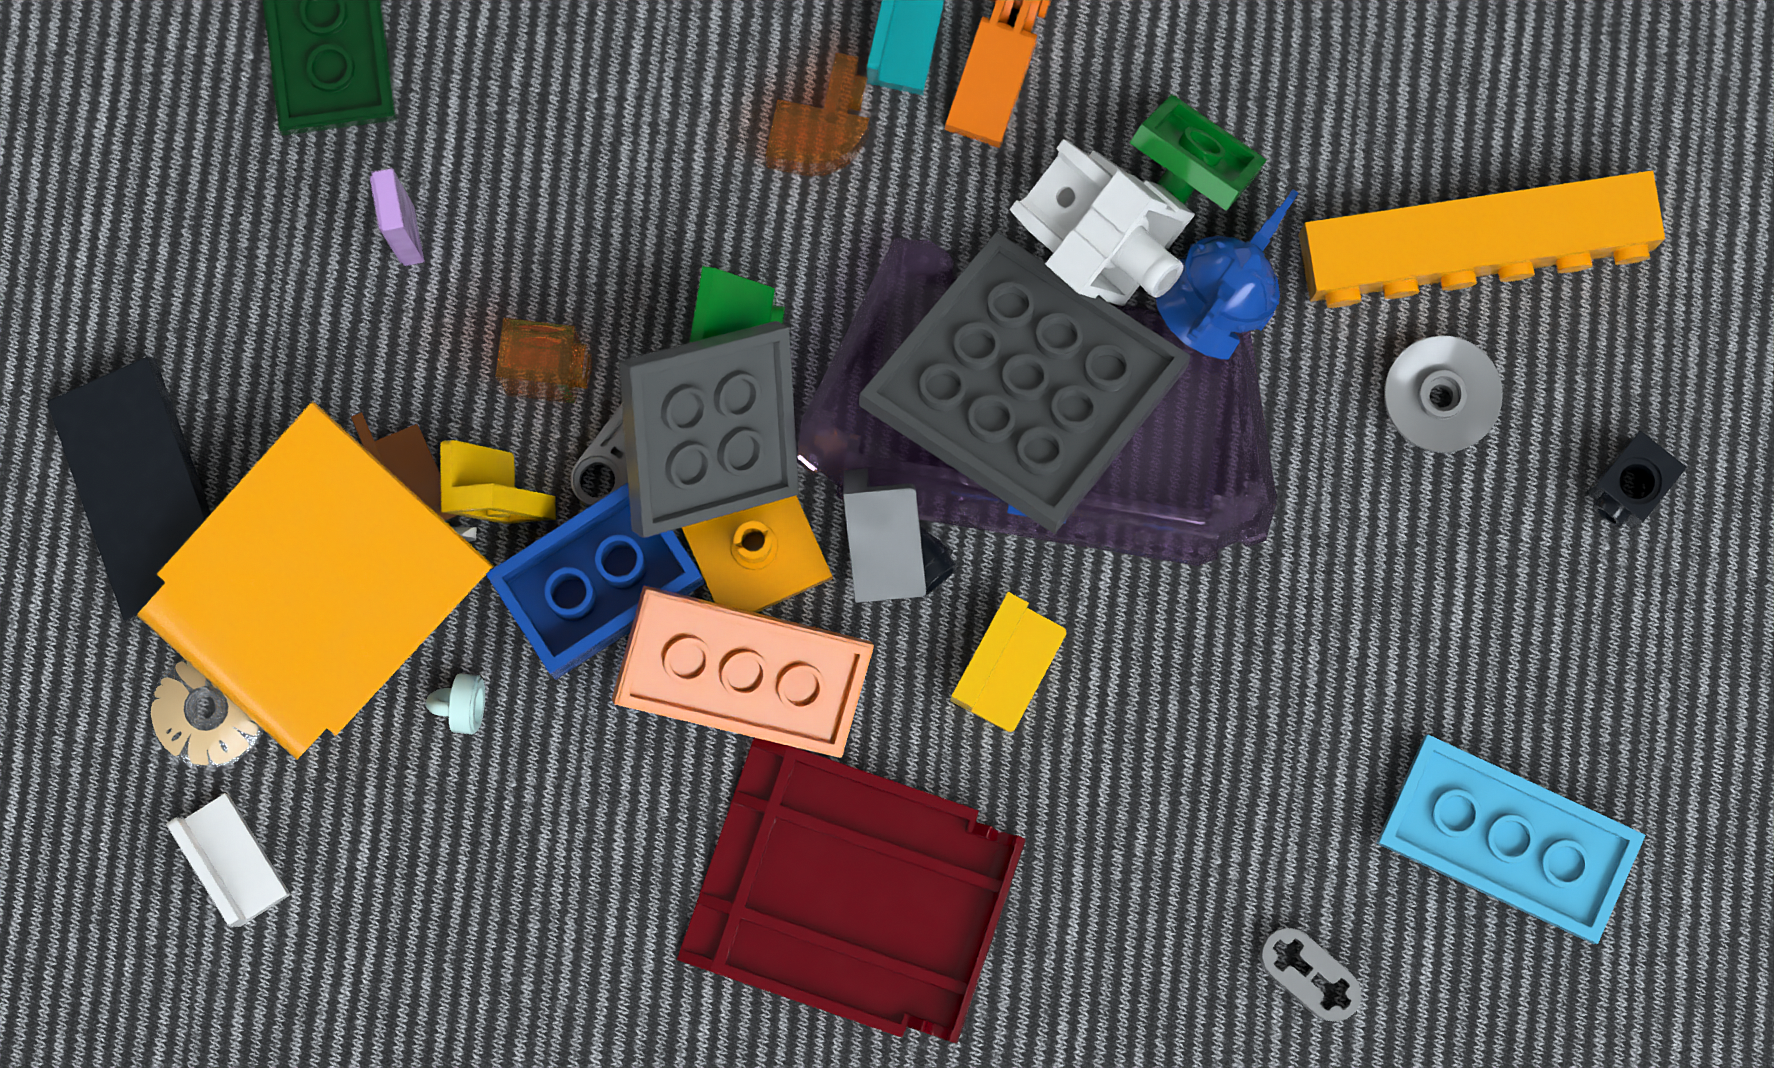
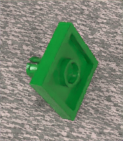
(1196, 154)

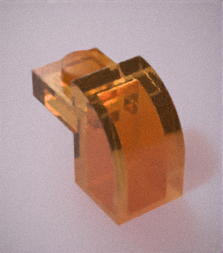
(817, 139)

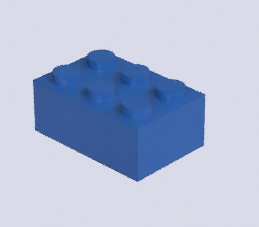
(585, 580)

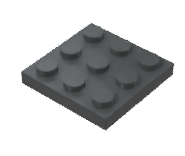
(709, 428)

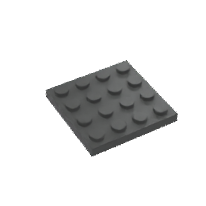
(1024, 382)

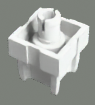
(1104, 226)

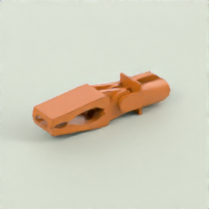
(995, 71)

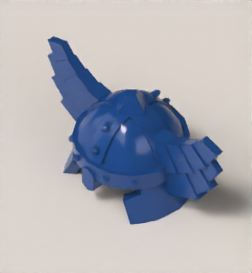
(1224, 290)

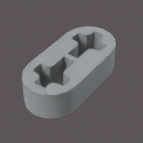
(1319, 963)

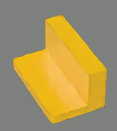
(482, 486)
(1008, 664)

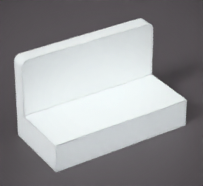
(229, 861)

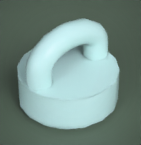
(461, 703)

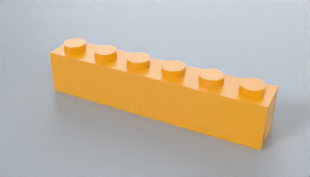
(1481, 237)

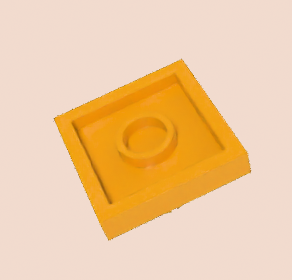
(758, 555)

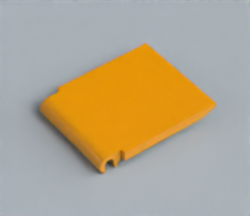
(311, 583)

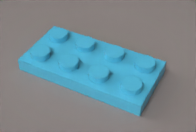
(1511, 839)

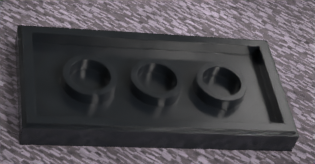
(131, 476)

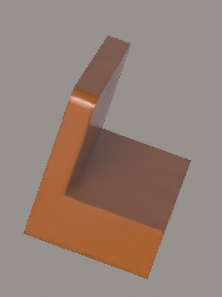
(408, 459)

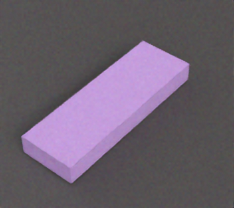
(396, 217)

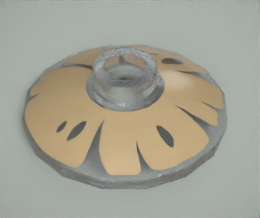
(197, 741)

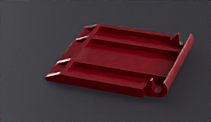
(851, 893)

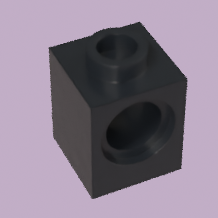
(1655, 467)

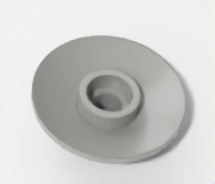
(1463, 373)

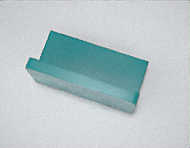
(904, 44)

